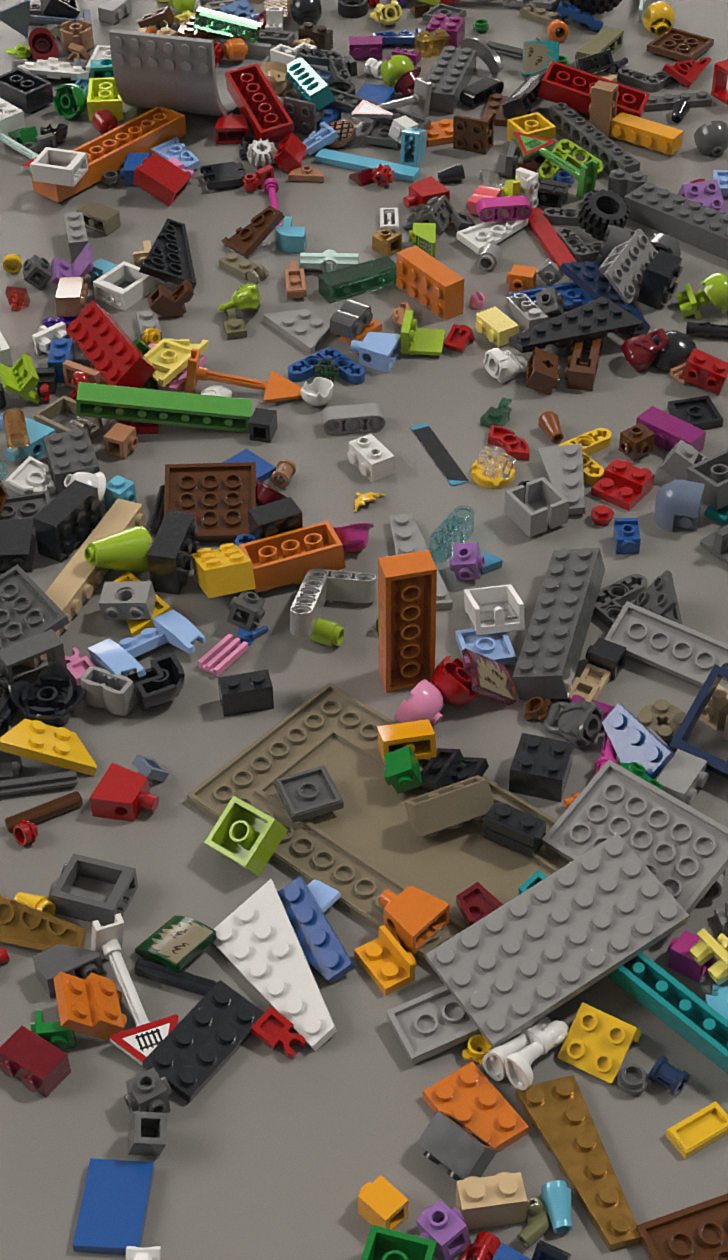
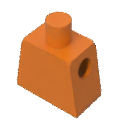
(414, 916)

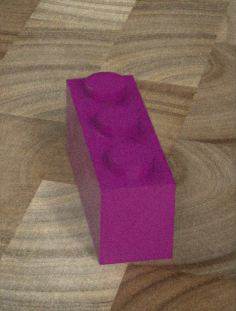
(671, 430)

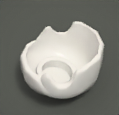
(318, 392)

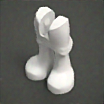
(517, 1055)

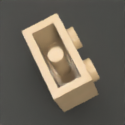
(492, 1200)

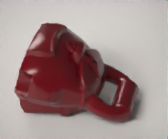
(642, 350)

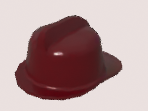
(42, 44)
(406, 82)
(266, 494)

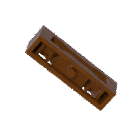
(577, 372)

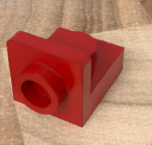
(459, 338)

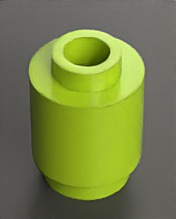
(327, 633)

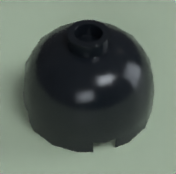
(306, 11)

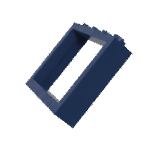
(679, 740)

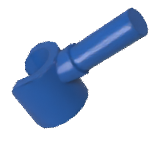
(248, 636)

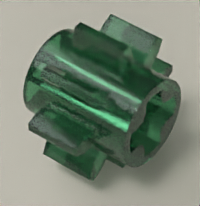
(326, 369)

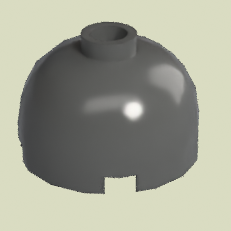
(712, 139)

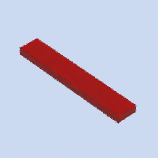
(549, 238)

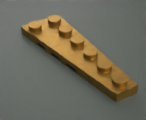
(36, 929)
(572, 1137)

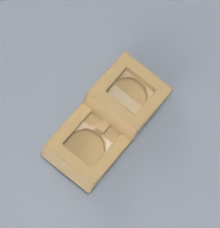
(590, 683)

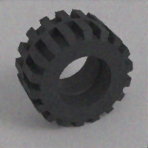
(602, 209)

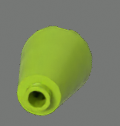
(121, 550)

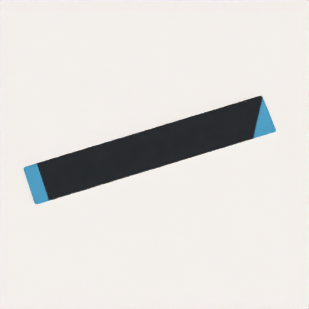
(439, 454)

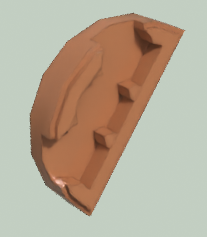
(306, 174)
(398, 313)

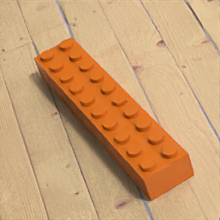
(111, 148)

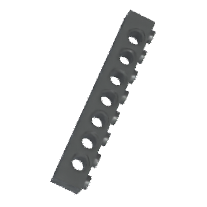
(585, 135)

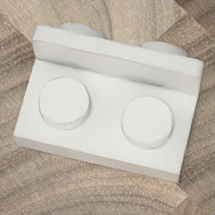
(528, 185)

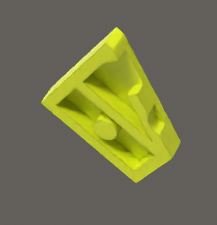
(511, 188)

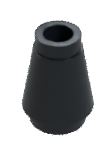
(680, 110)
(452, 174)

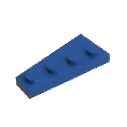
(572, 293)
(315, 932)

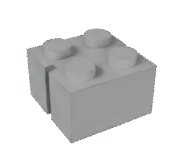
(542, 506)

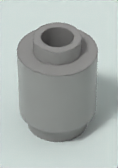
(490, 256)

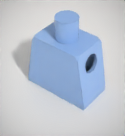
(378, 350)

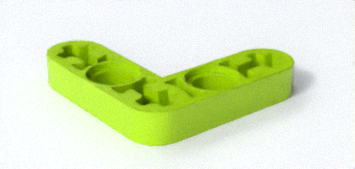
(565, 155)

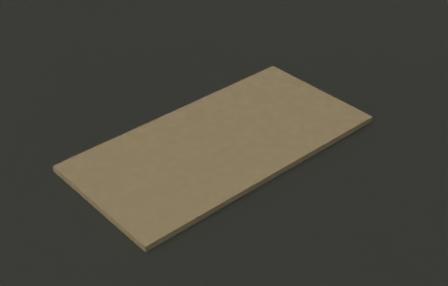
(370, 839)

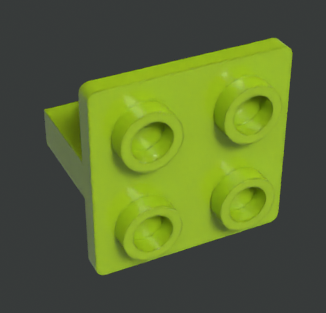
(21, 379)

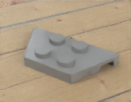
(300, 327)

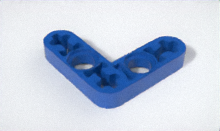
(304, 368)

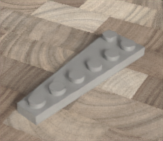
(408, 539)

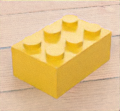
(223, 570)

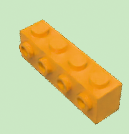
(646, 133)

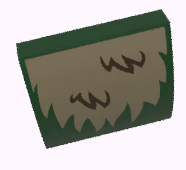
(176, 942)

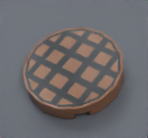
(345, 132)

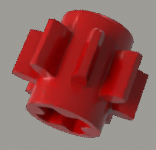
(383, 175)

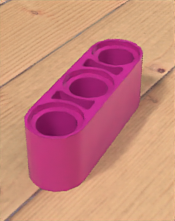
(512, 210)

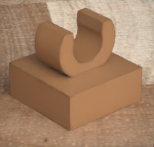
(78, 51)

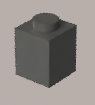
(147, 1133)

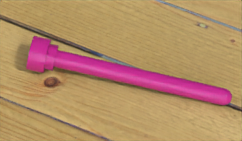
(271, 188)

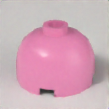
(423, 704)

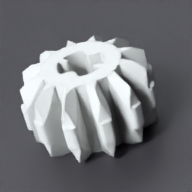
(261, 153)

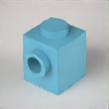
(119, 489)

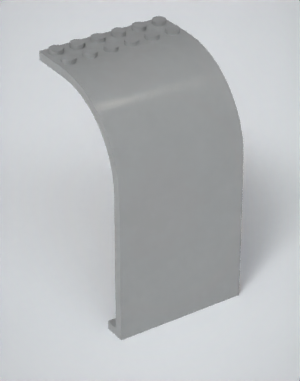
(176, 71)

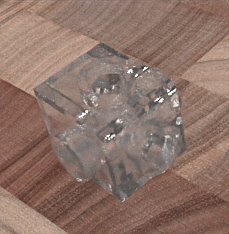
(495, 462)

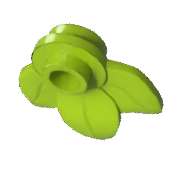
(19, 51)

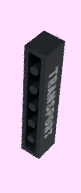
(524, 97)

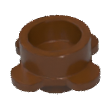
(537, 708)

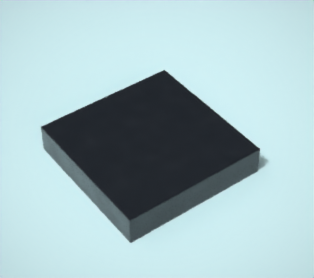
(697, 412)

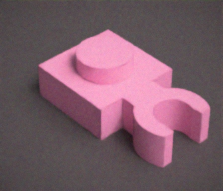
(77, 666)

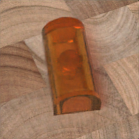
(15, 428)

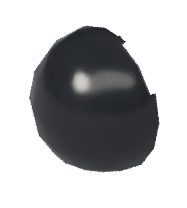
(676, 351)

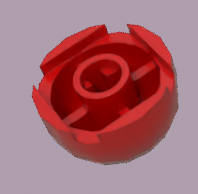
(453, 682)

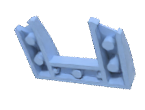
(120, 657)

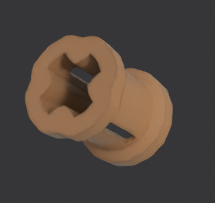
(286, 474)

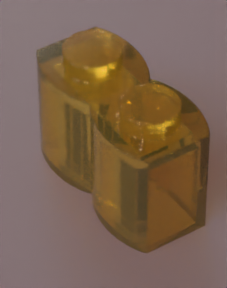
(431, 43)

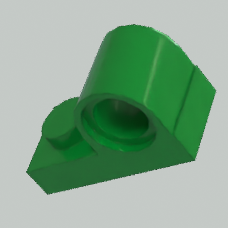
(24, 135)

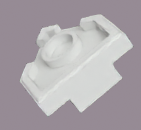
(30, 478)

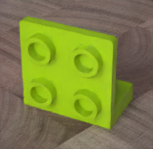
(420, 340)

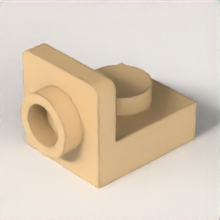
(139, 257)

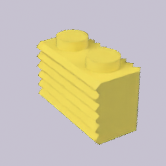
(496, 326)

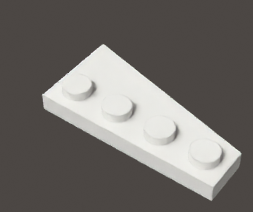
(488, 232)

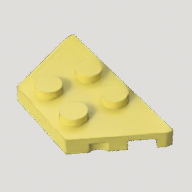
(171, 358)

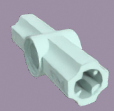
(319, 262)

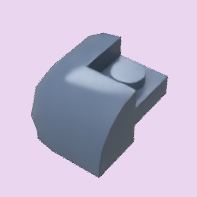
(679, 505)

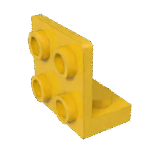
(598, 1043)

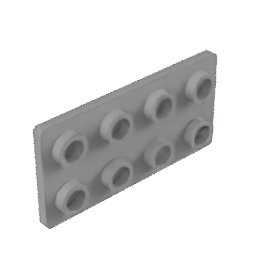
(627, 265)

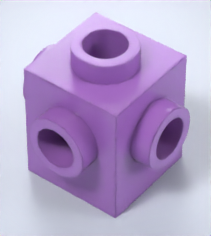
(467, 566)
(446, 1227)

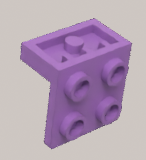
(706, 193)
(81, 266)

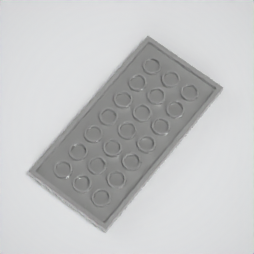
(556, 939)

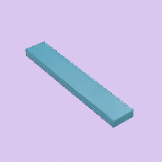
(361, 163)

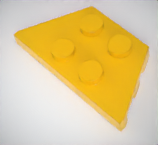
(48, 745)

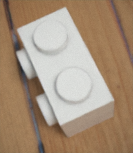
(371, 457)

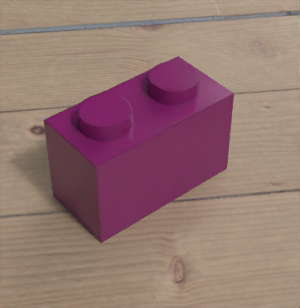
(365, 47)

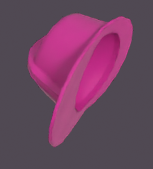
(354, 536)

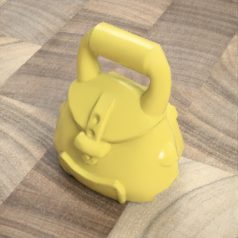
(387, 14)

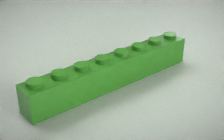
(163, 407)

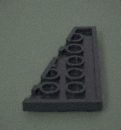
(170, 255)

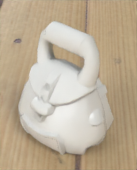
(503, 364)

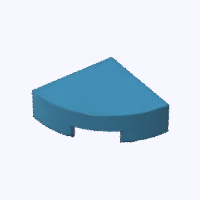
(491, 562)

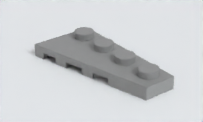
(566, 473)

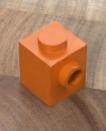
(521, 278)

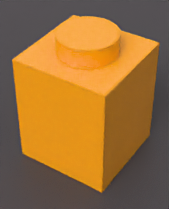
(382, 1204)

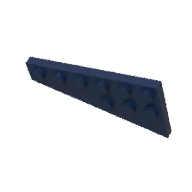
(597, 285)

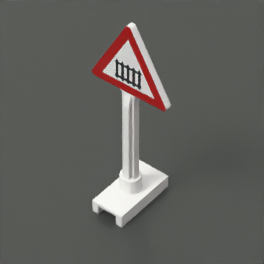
(147, 1035)

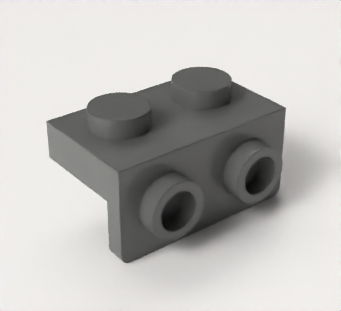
(507, 163)

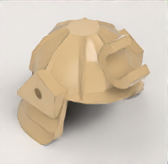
(275, 74)

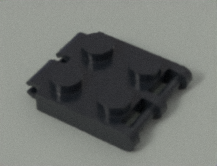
(223, 175)

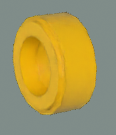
(12, 263)

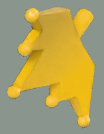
(367, 497)

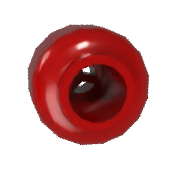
(104, 121)

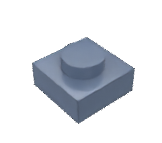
(150, 768)

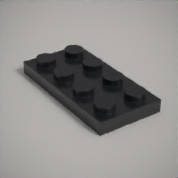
(204, 1040)

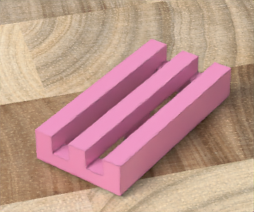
(219, 654)

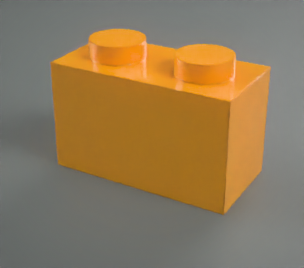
(415, 734)

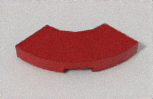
(509, 441)

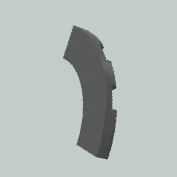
(485, 53)

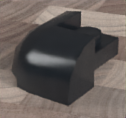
(160, 683)

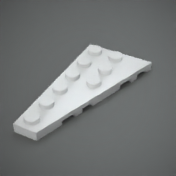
(269, 955)

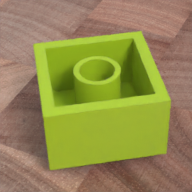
(246, 836)

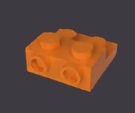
(89, 1005)

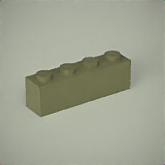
(606, 39)

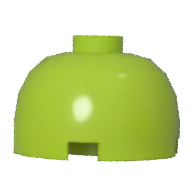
(395, 68)
(717, 290)

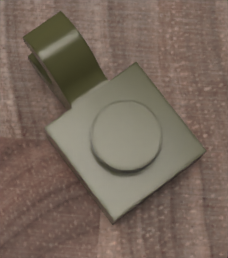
(234, 327)

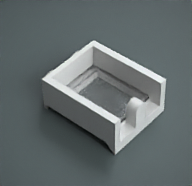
(494, 609)

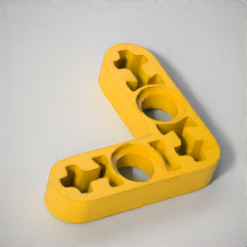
(597, 440)

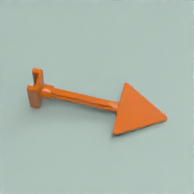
(276, 389)

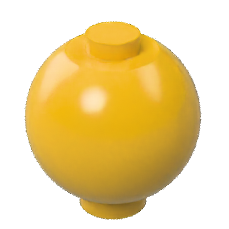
(658, 17)

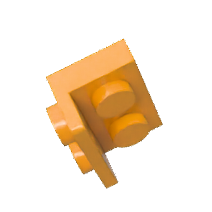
(387, 962)

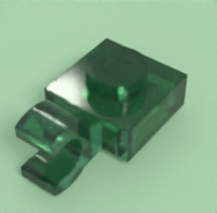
(497, 416)

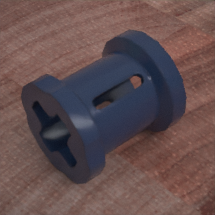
(669, 1076)

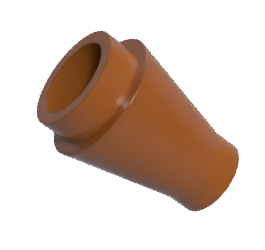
(550, 424)

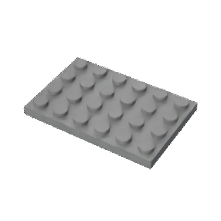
(669, 836)

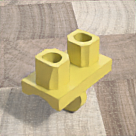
(709, 947)

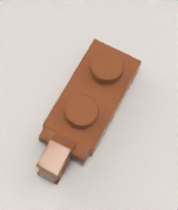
(295, 281)

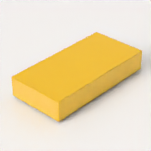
(699, 1130)

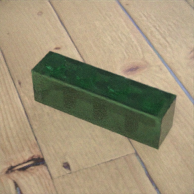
(227, 25)
(357, 279)

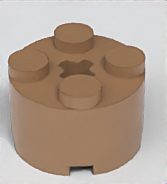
(78, 33)

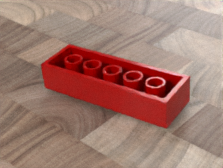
(573, 87)
(259, 103)
(109, 348)

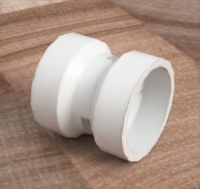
(373, 67)

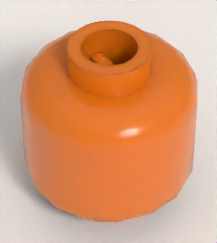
(560, 34)
(235, 49)

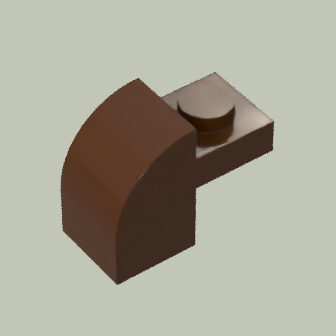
(169, 303)

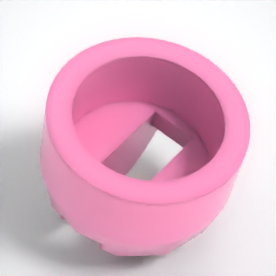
(477, 300)

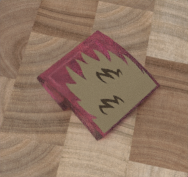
(489, 677)

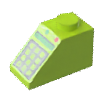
(424, 237)

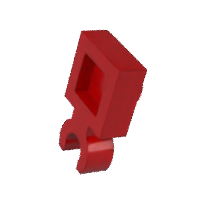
(274, 1030)

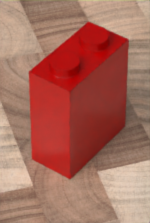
(161, 178)

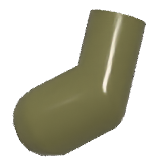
(537, 1223)

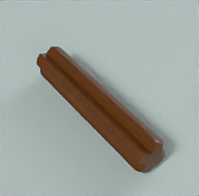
(46, 810)

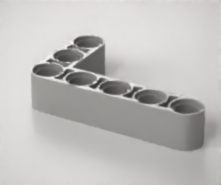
(327, 585)

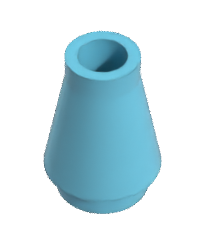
(557, 1202)

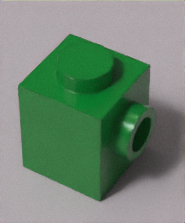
(402, 770)

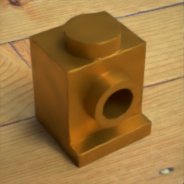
(386, 242)

